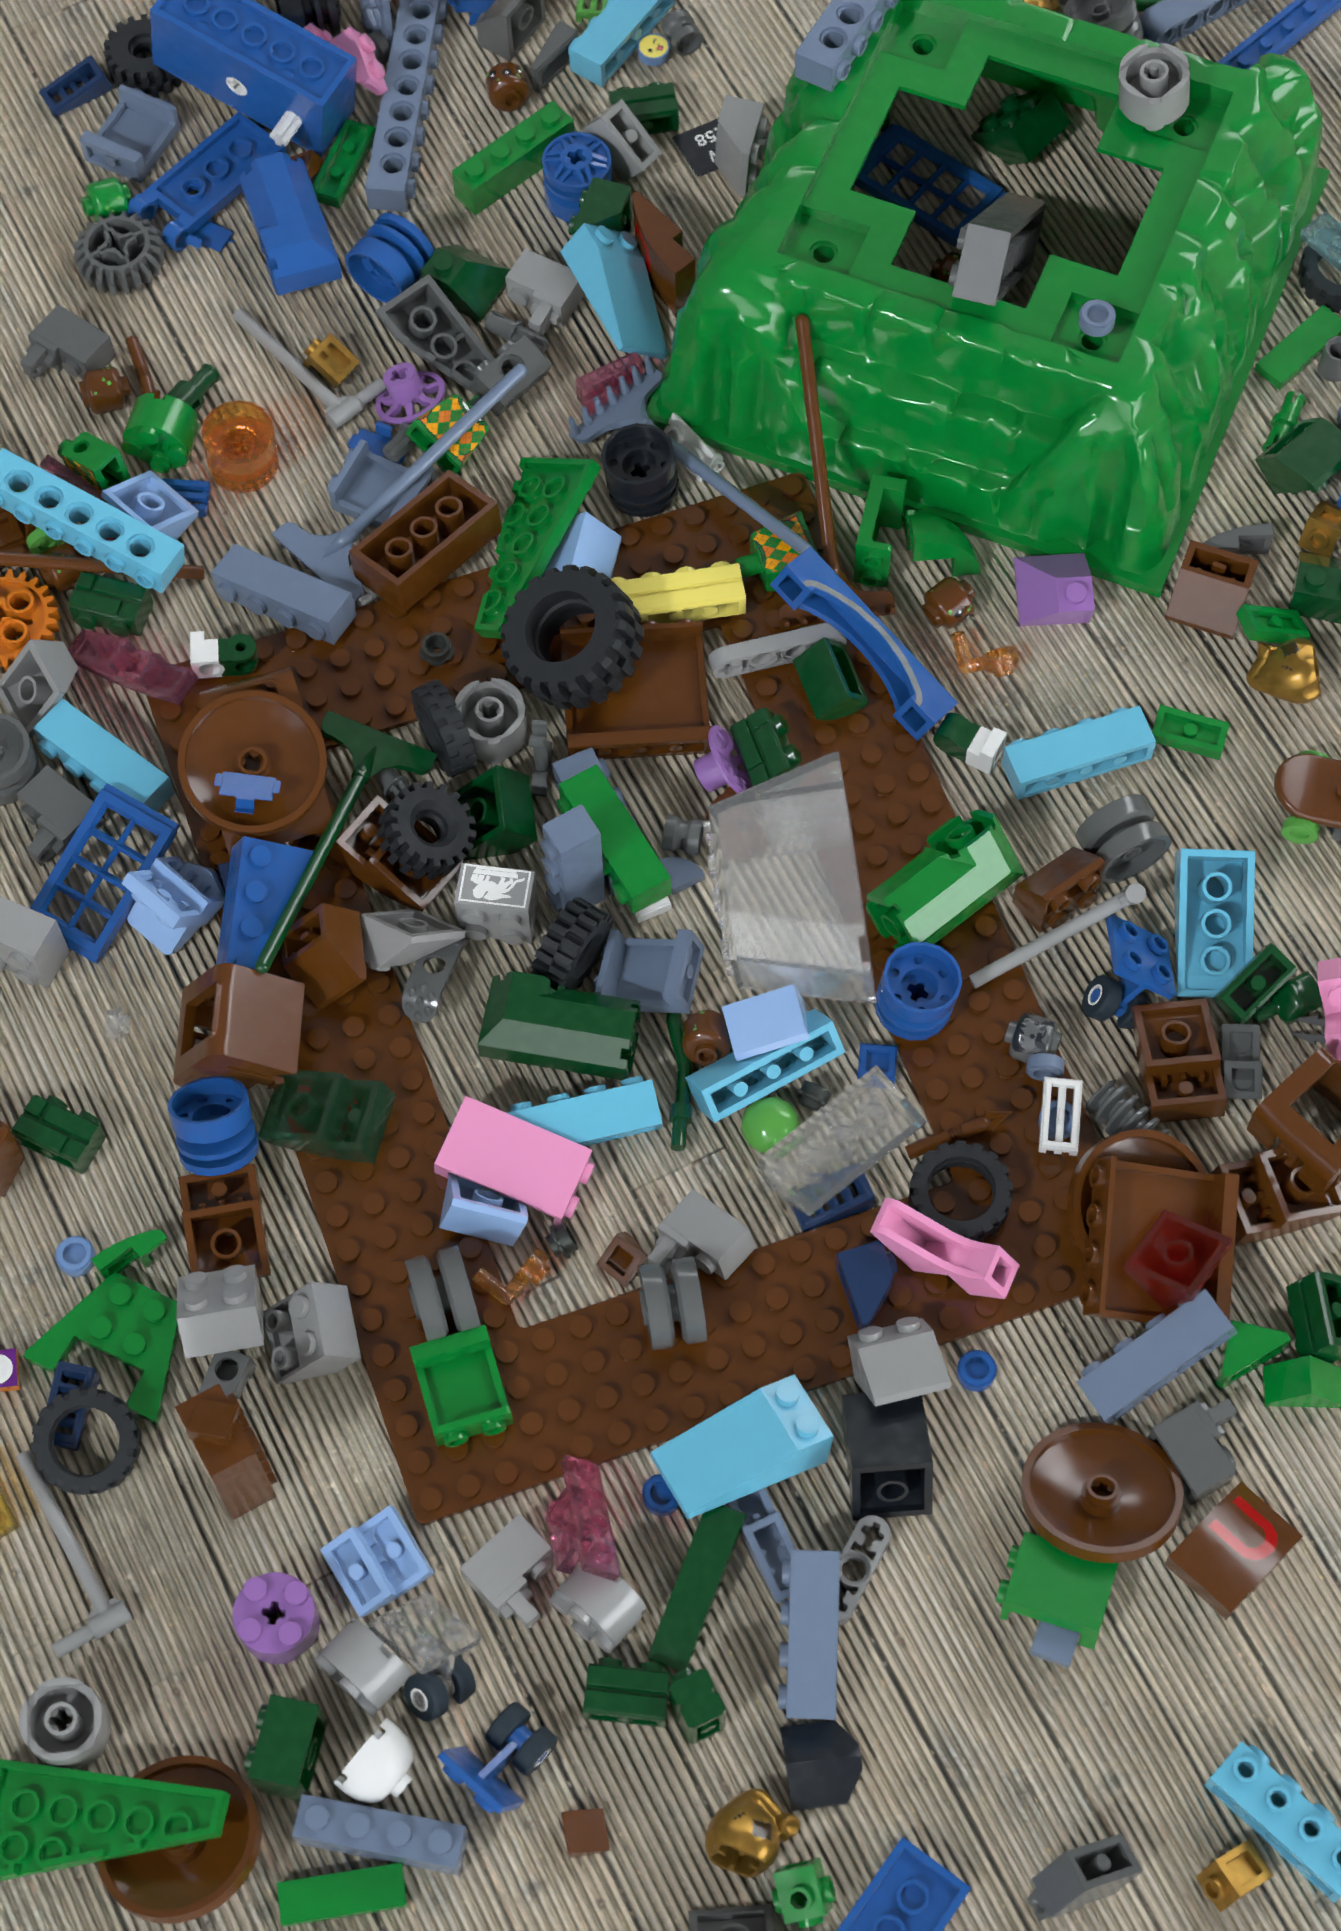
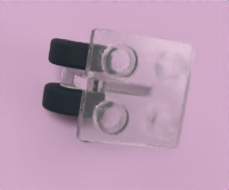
(430, 1641)

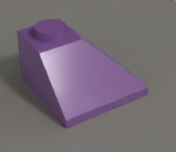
(1053, 589)

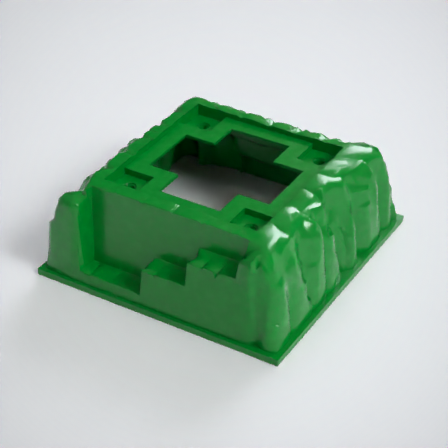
(1003, 404)

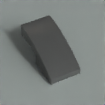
(1245, 539)
(1241, 1061)

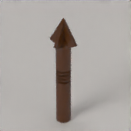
(141, 367)
(989, 1120)

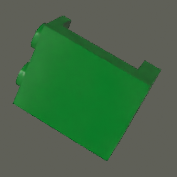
(885, 509)
(461, 1386)
(1056, 1588)

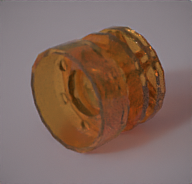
(240, 446)

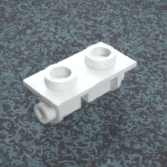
(692, 442)

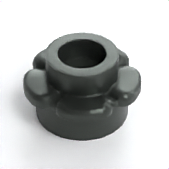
(434, 641)
(813, 1096)
(561, 1240)

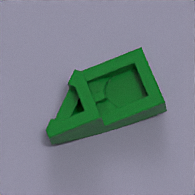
(127, 1251)

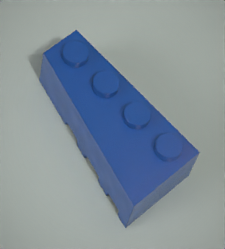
(256, 892)

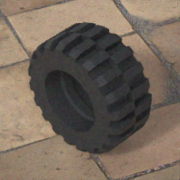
(544, 609)

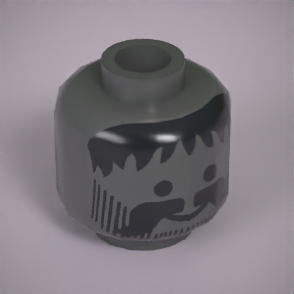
(1031, 1036)

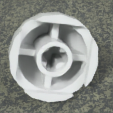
(378, 1766)

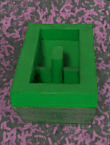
(1248, 1351)
(1302, 1383)

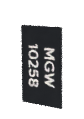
(699, 147)

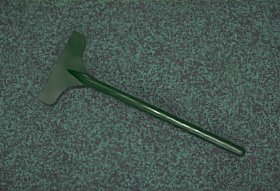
(370, 754)

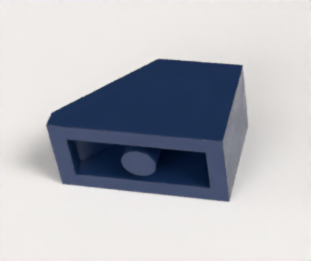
(866, 1279)

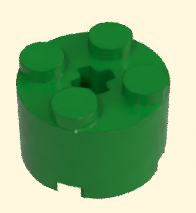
(161, 432)

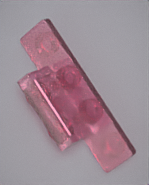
(581, 1523)

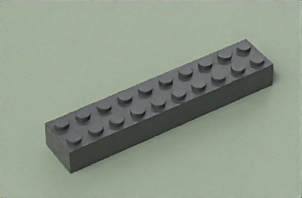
(997, 248)

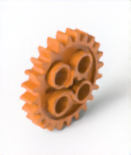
(34, 622)

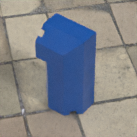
(289, 224)

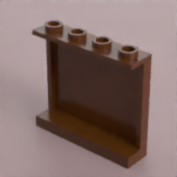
(658, 708)
(1122, 1211)

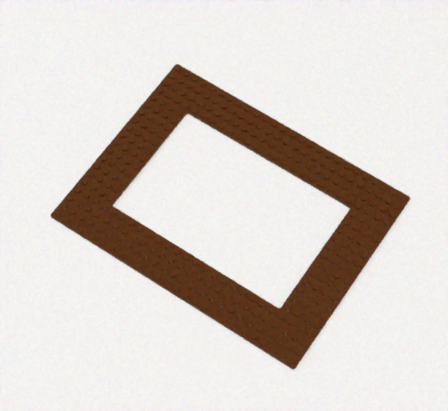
(590, 1376)

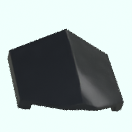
(820, 1764)

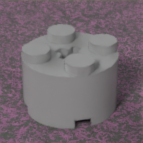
(1154, 85)
(494, 718)
(599, 1606)
(363, 1666)
(47, 1709)

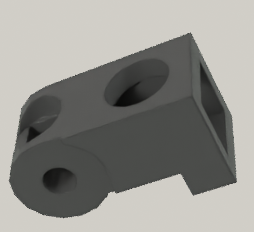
(230, 1371)

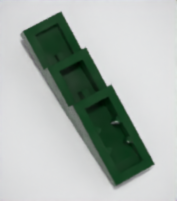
(696, 1587)

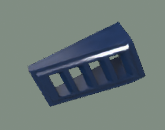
(89, 91)
(837, 1212)
(60, 1386)

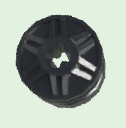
(312, 11)
(640, 470)

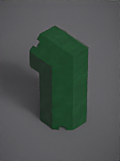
(559, 1028)

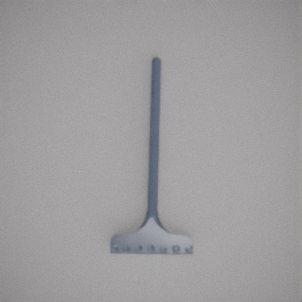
(630, 408)
(329, 554)

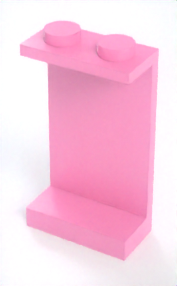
(515, 1159)

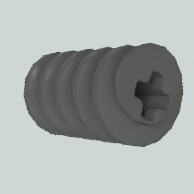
(1119, 1111)

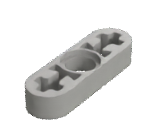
(876, 1549)

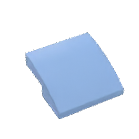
(377, 1561)

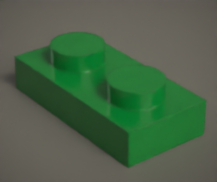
(1271, 624)
(1190, 732)

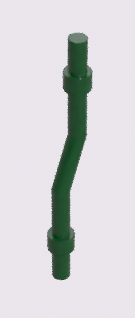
(680, 1110)

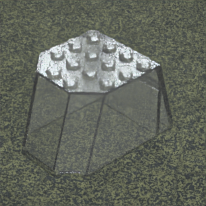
(791, 886)

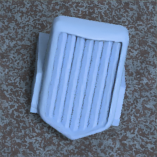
(173, 901)

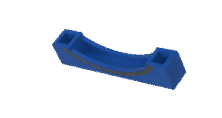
(816, 588)

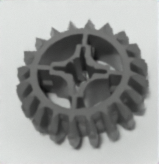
(119, 253)

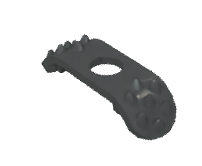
(425, 989)

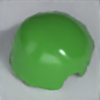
(768, 1122)

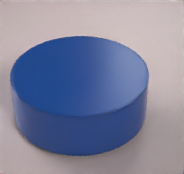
(976, 1370)
(658, 1497)

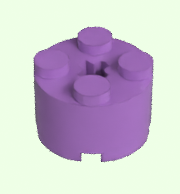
(259, 1601)

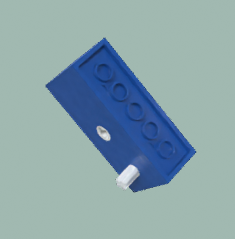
(258, 66)

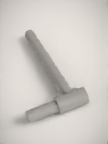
(339, 409)
(1129, 895)
(107, 1614)

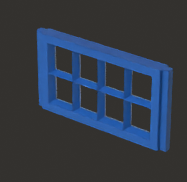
(879, 152)
(137, 814)

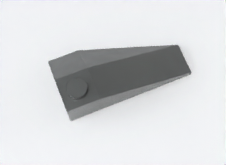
(435, 331)

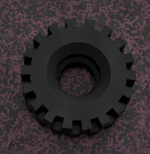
(134, 71)
(442, 814)
(572, 944)

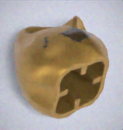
(1287, 671)
(748, 1833)

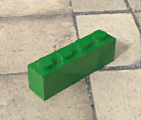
(509, 158)
(626, 854)

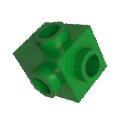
(809, 1879)

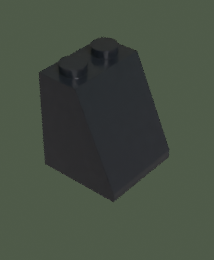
(887, 1457)

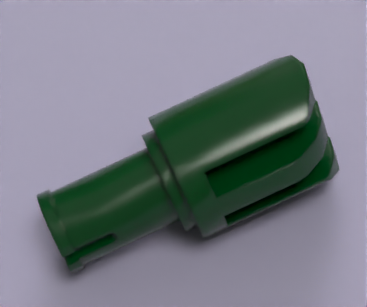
(193, 391)

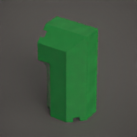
(947, 882)

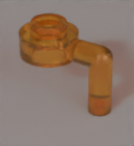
(996, 661)
(531, 1271)

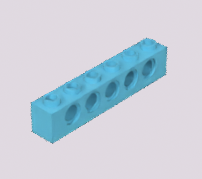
(102, 521)

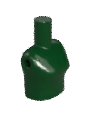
(1291, 1000)

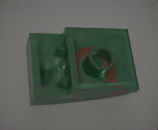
(328, 1115)

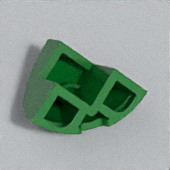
(938, 538)

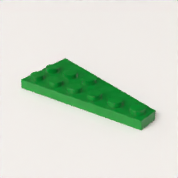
(532, 530)
(81, 1817)

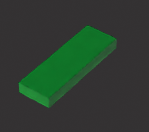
(343, 162)
(1299, 348)
(341, 1895)

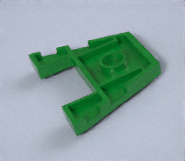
(126, 1325)

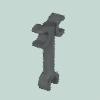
(542, 757)

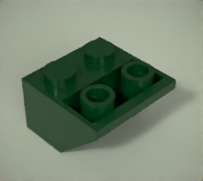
(1021, 126)
(604, 205)
(1303, 457)

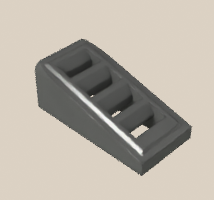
(553, 55)

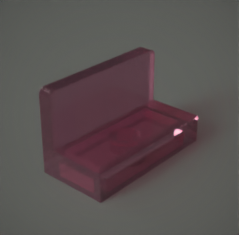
(595, 382)

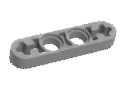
(768, 650)

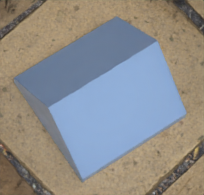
(152, 503)
(587, 544)
(766, 1022)
(481, 1212)

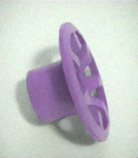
(405, 389)
(719, 766)

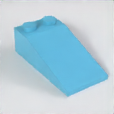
(617, 287)
(1212, 918)
(745, 1448)

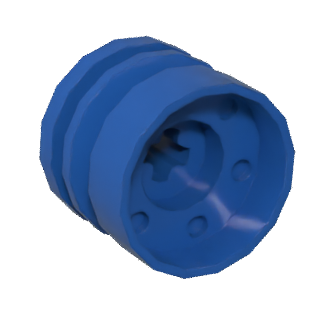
(569, 168)
(388, 257)
(921, 973)
(213, 1125)

